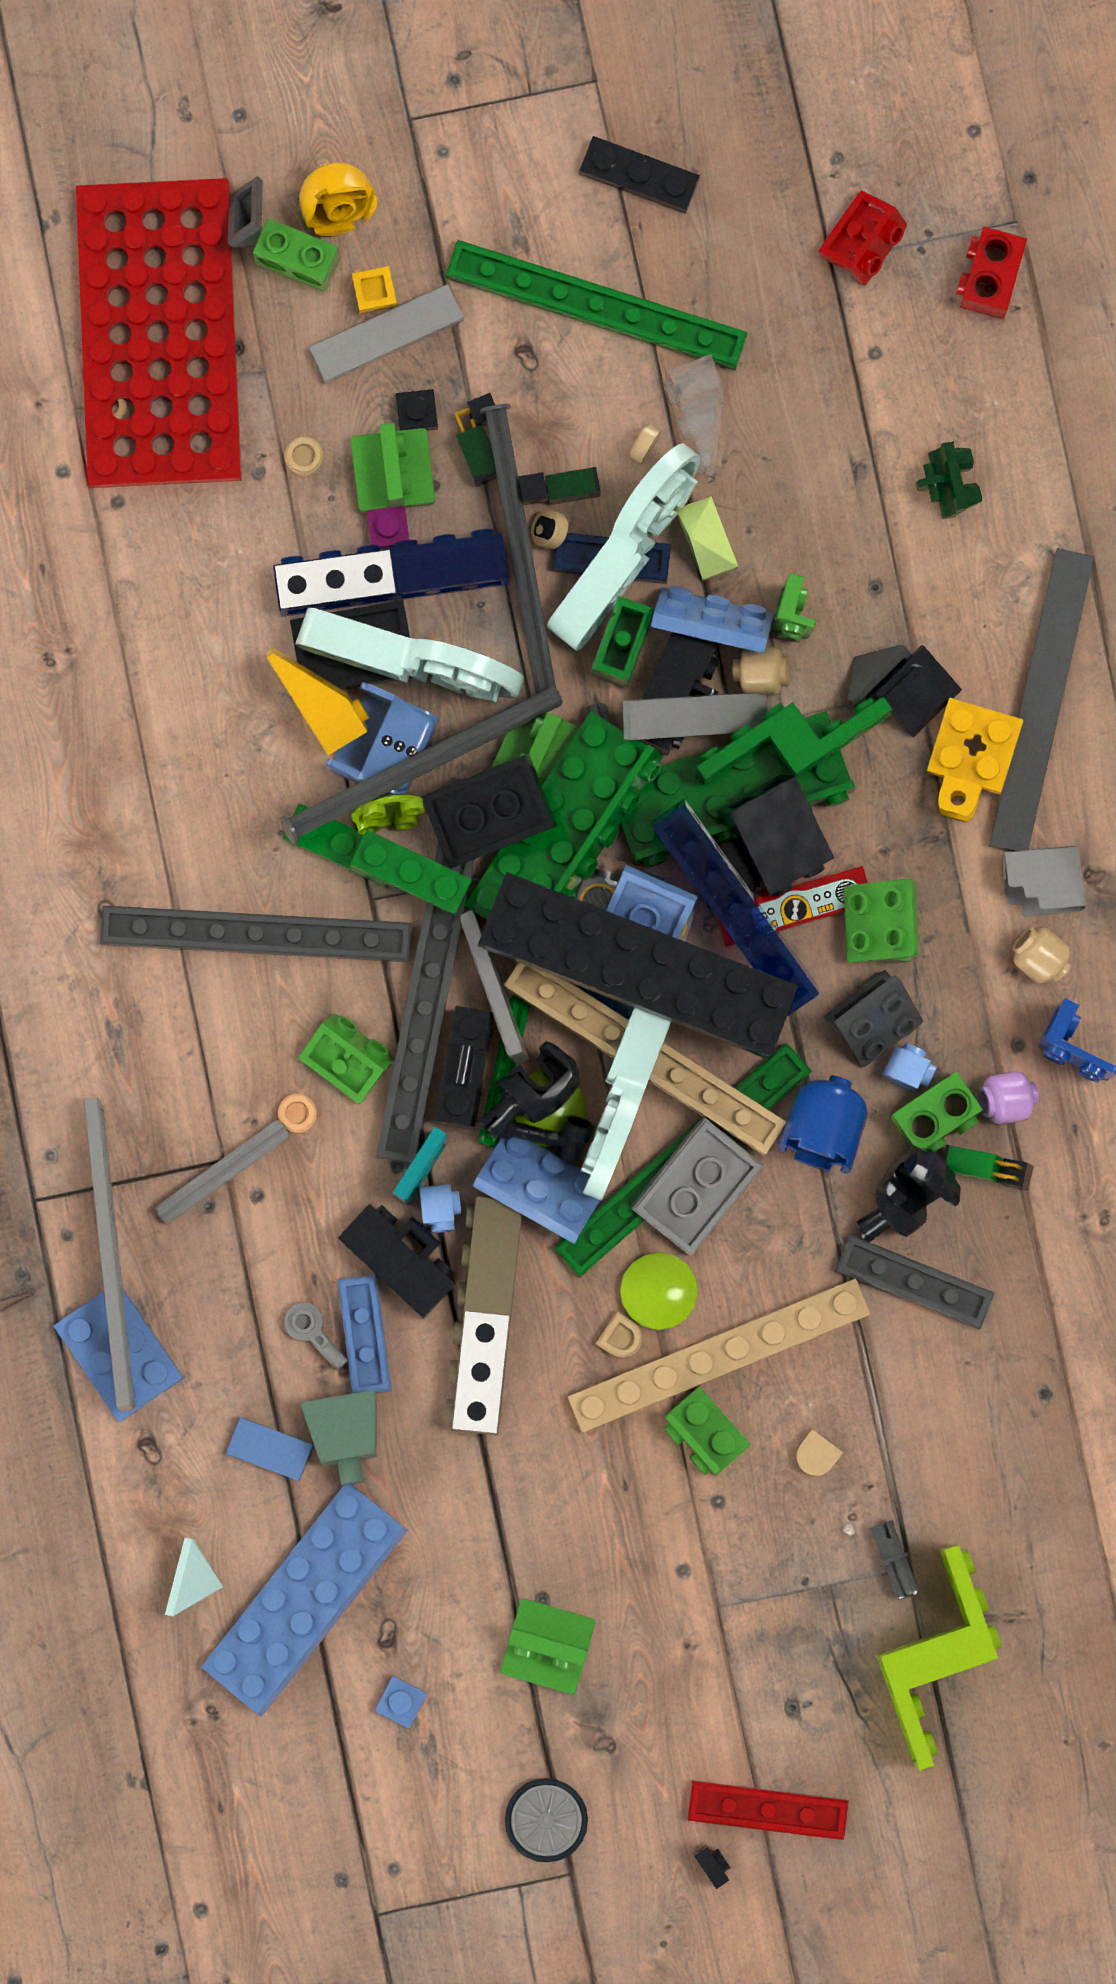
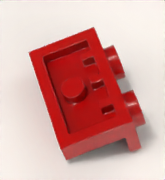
(864, 237)

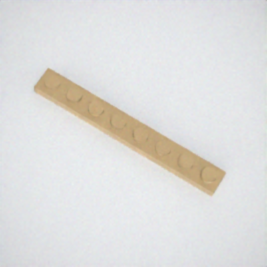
(671, 1071)
(718, 1355)

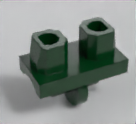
(945, 480)

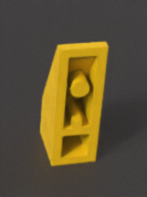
(324, 706)

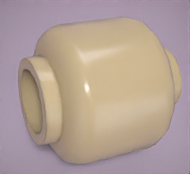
(762, 672)
(1042, 955)

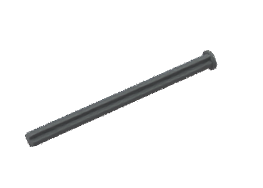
(520, 546)
(420, 763)

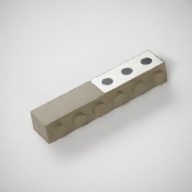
(486, 1317)

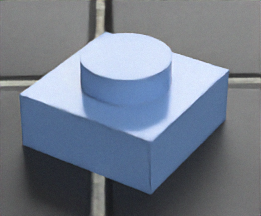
(401, 1702)

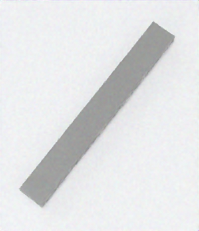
(109, 1255)

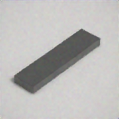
(915, 1281)

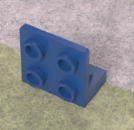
(1059, 1051)

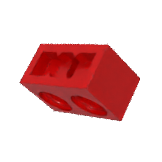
(998, 274)

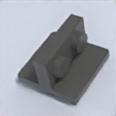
(875, 1017)

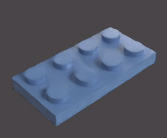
(652, 905)

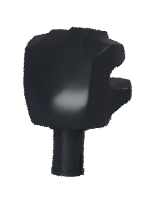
(525, 1098)
(905, 1192)

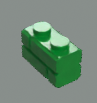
(622, 641)

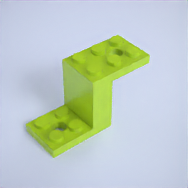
(939, 1655)

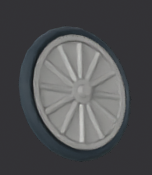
(546, 1820)

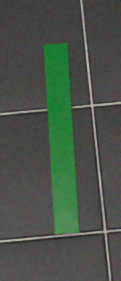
(595, 304)
(616, 1218)

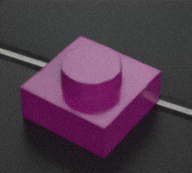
(387, 526)

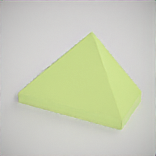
(706, 538)

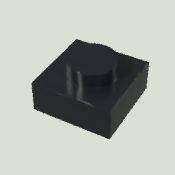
(417, 410)
(713, 1865)

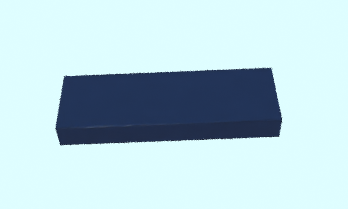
(579, 551)

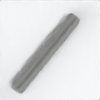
(222, 1172)

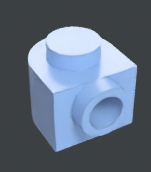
(909, 1068)
(439, 1207)

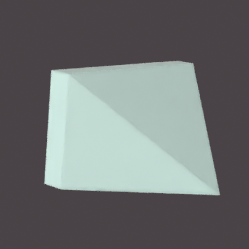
(192, 1579)

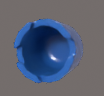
(825, 1124)

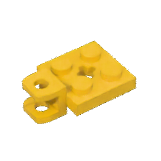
(967, 774)

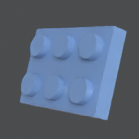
(712, 619)
(538, 1186)
(88, 1340)

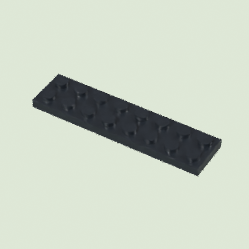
(638, 965)

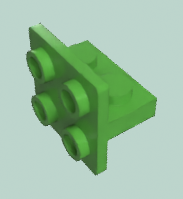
(392, 468)
(542, 739)
(881, 921)
(548, 1646)

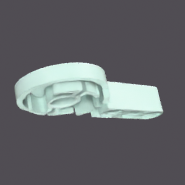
(623, 555)
(405, 657)
(628, 1080)

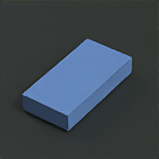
(269, 1449)

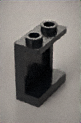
(778, 834)

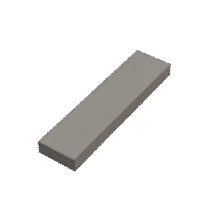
(386, 333)
(692, 715)
(494, 989)

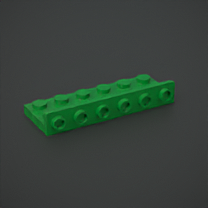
(678, 781)
(589, 796)

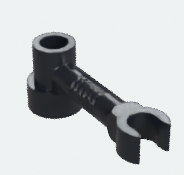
(569, 1139)

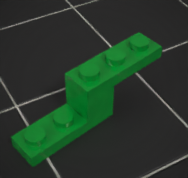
(792, 739)
(386, 863)

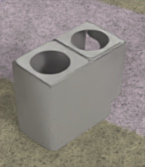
(1044, 880)

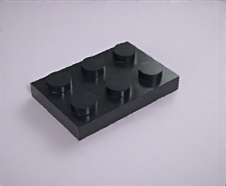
(385, 616)
(489, 811)

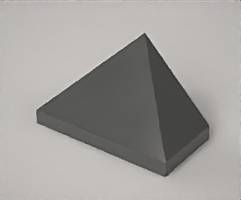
(245, 215)
(872, 670)

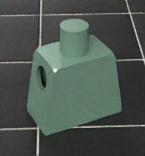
(344, 1432)

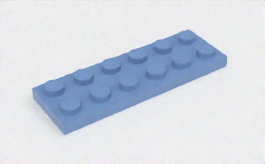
(304, 1599)

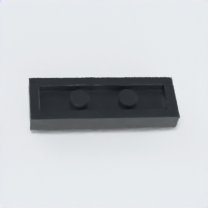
(639, 174)

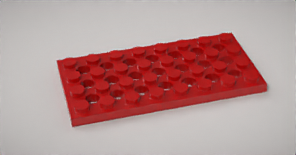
(99, 317)

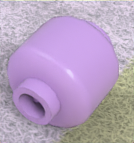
(1008, 1097)

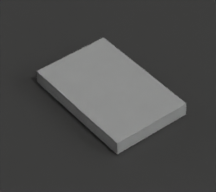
(696, 1186)

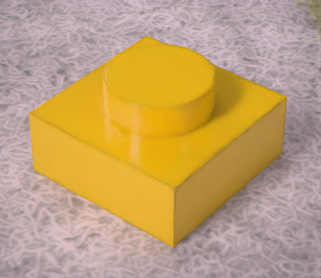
(374, 289)

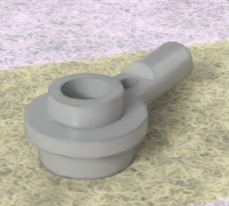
(305, 1323)

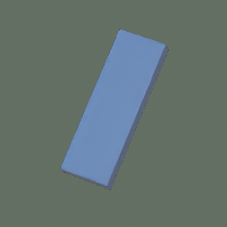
(364, 1334)

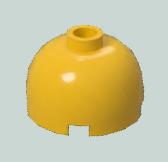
(335, 198)

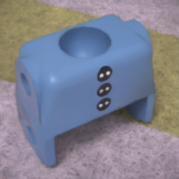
(393, 735)

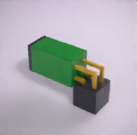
(988, 1167)

